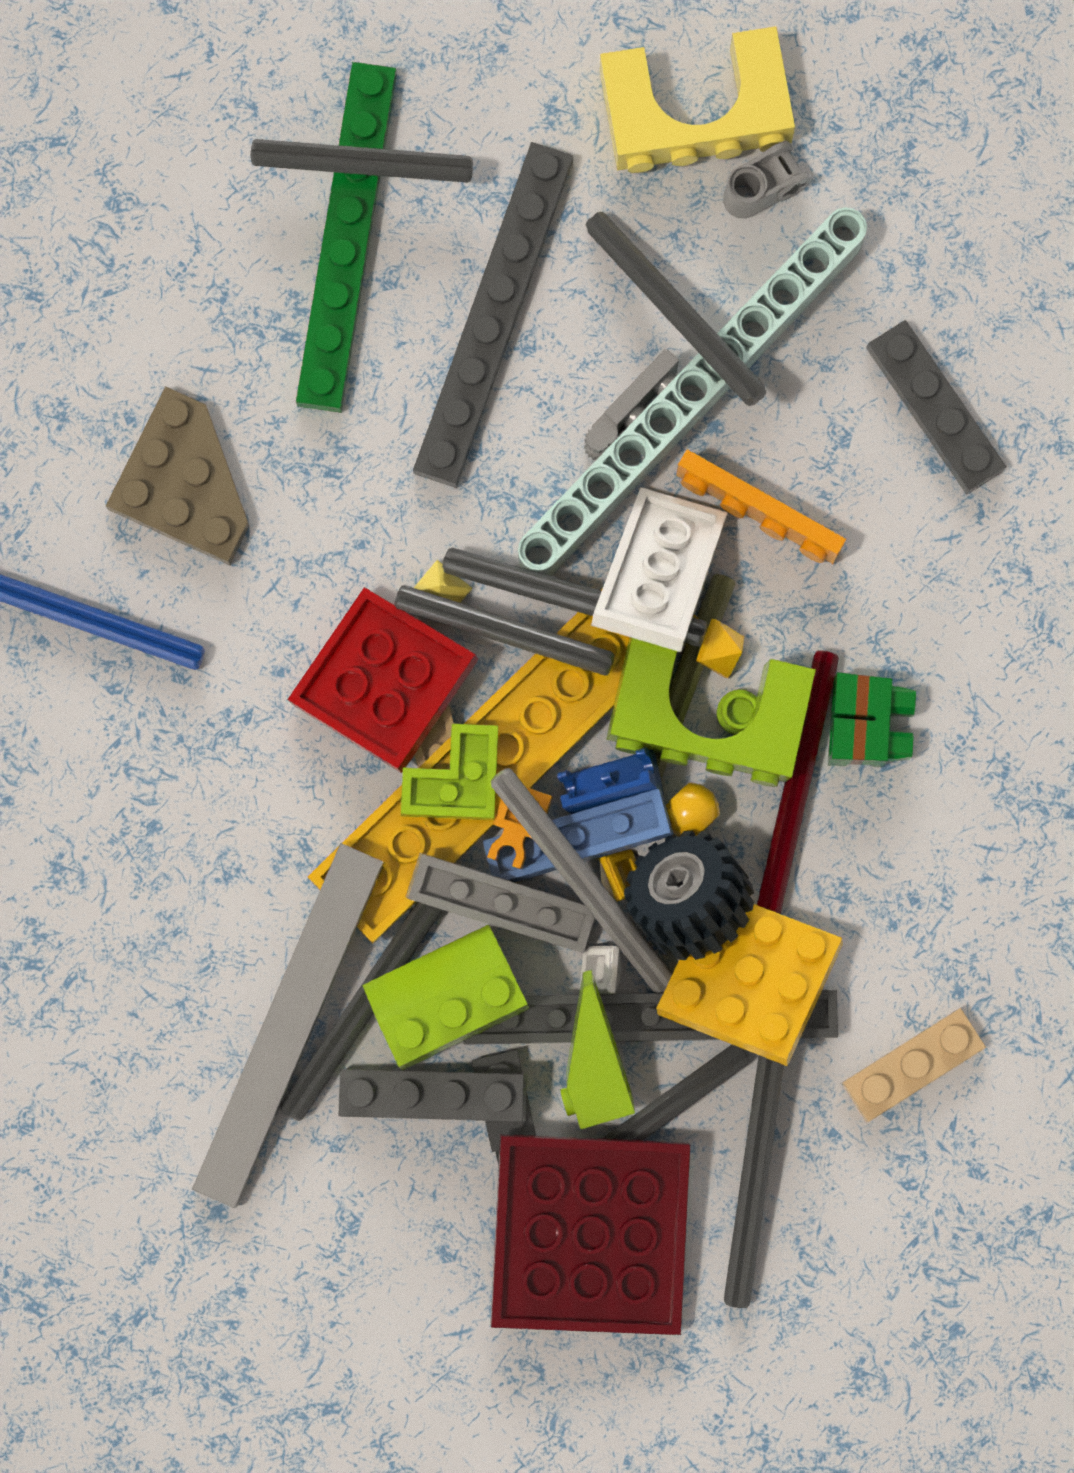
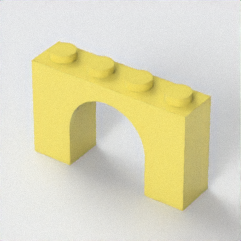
(648, 136)

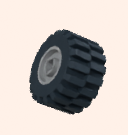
(689, 895)

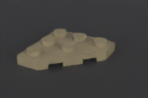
(182, 481)

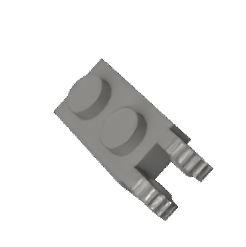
(631, 403)

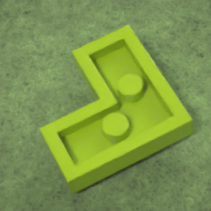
(463, 789)

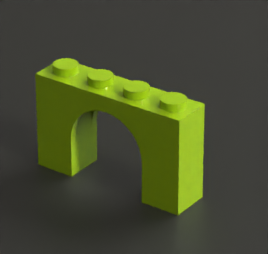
(764, 748)

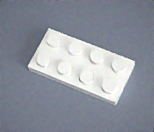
(659, 569)

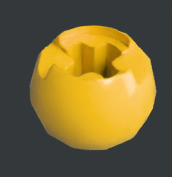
(692, 809)

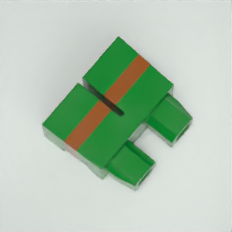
(862, 721)

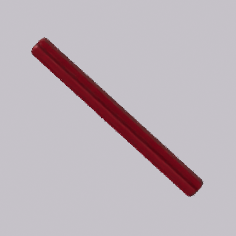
(797, 788)

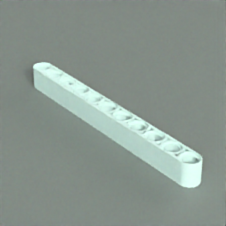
(684, 413)

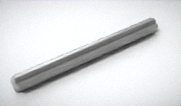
(581, 879)

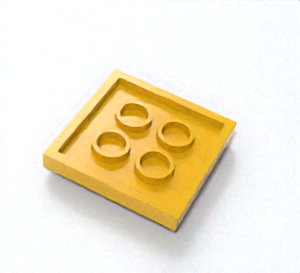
(756, 987)

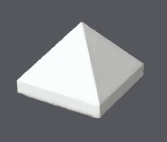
(606, 966)

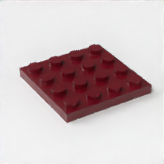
(590, 1235)

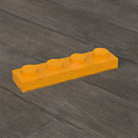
(743, 499)

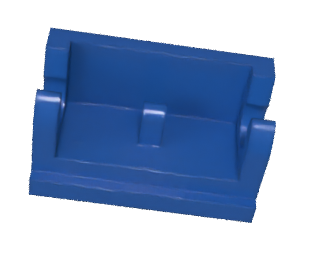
(610, 781)

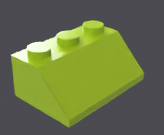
(445, 997)

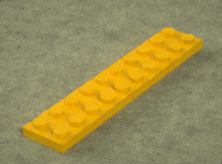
(538, 722)

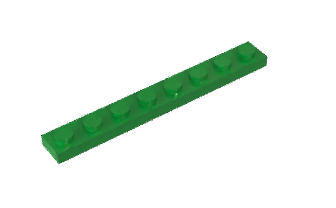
(345, 244)

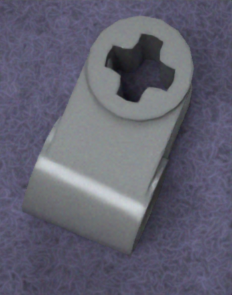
(771, 176)

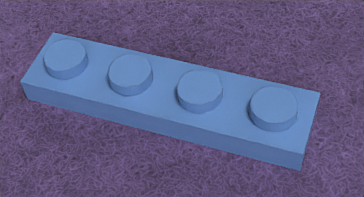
(592, 834)

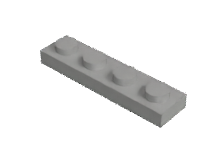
(500, 902)

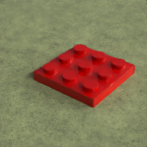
(383, 679)

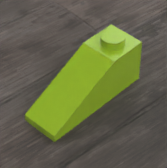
(594, 1071)

